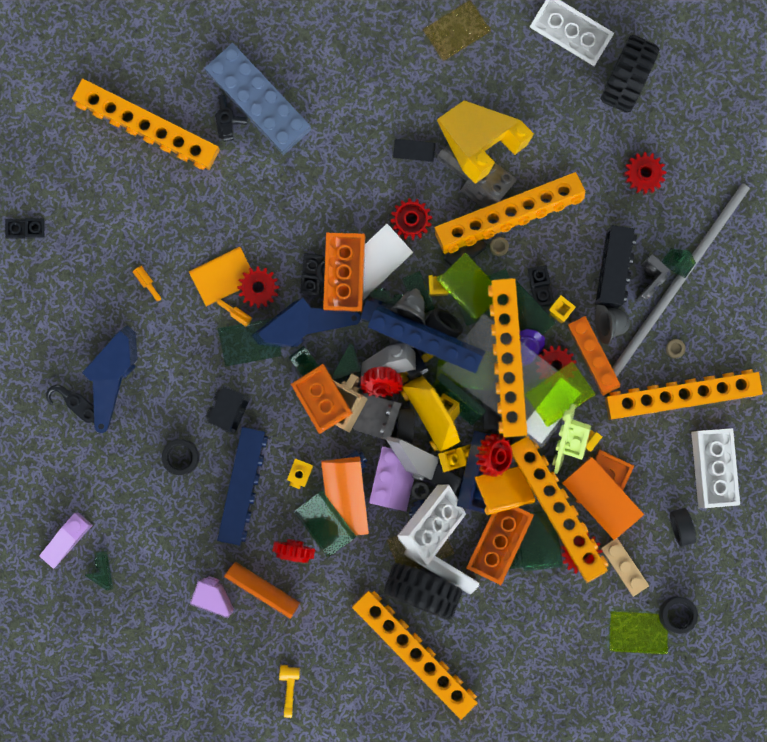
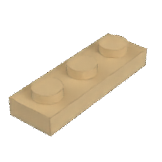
(624, 567)

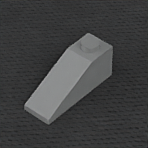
(397, 356)
(413, 459)

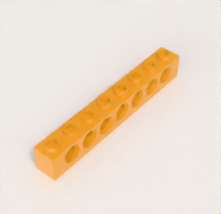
(88, 90)
(569, 184)
(508, 288)
(751, 388)
(588, 571)
(461, 706)

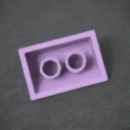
(391, 483)
(212, 597)

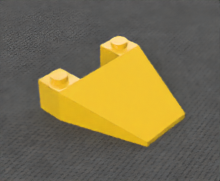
(474, 130)
(431, 413)

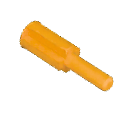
(146, 281)
(236, 313)

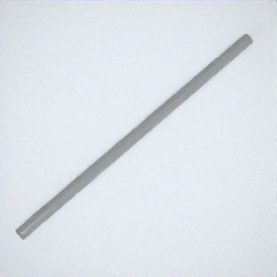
(679, 280)

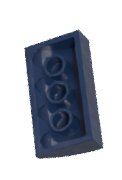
(470, 495)

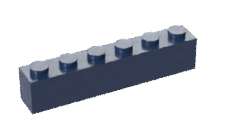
(426, 339)
(241, 486)

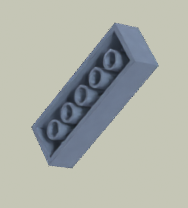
(257, 99)

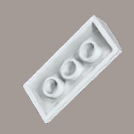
(572, 30)
(382, 257)
(715, 468)
(432, 524)
(448, 573)

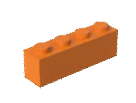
(593, 356)

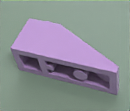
(65, 539)

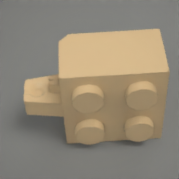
(354, 400)

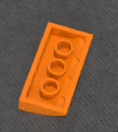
(344, 272)
(345, 491)
(602, 498)
(500, 544)
(262, 589)

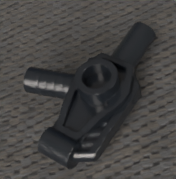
(225, 120)

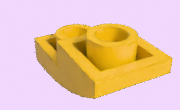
(454, 458)

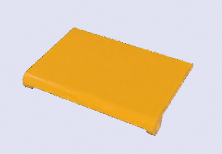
(220, 276)
(505, 491)

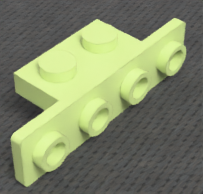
(573, 440)

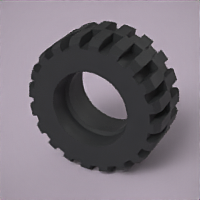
(630, 73)
(423, 591)

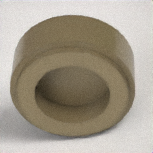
(499, 246)
(675, 348)

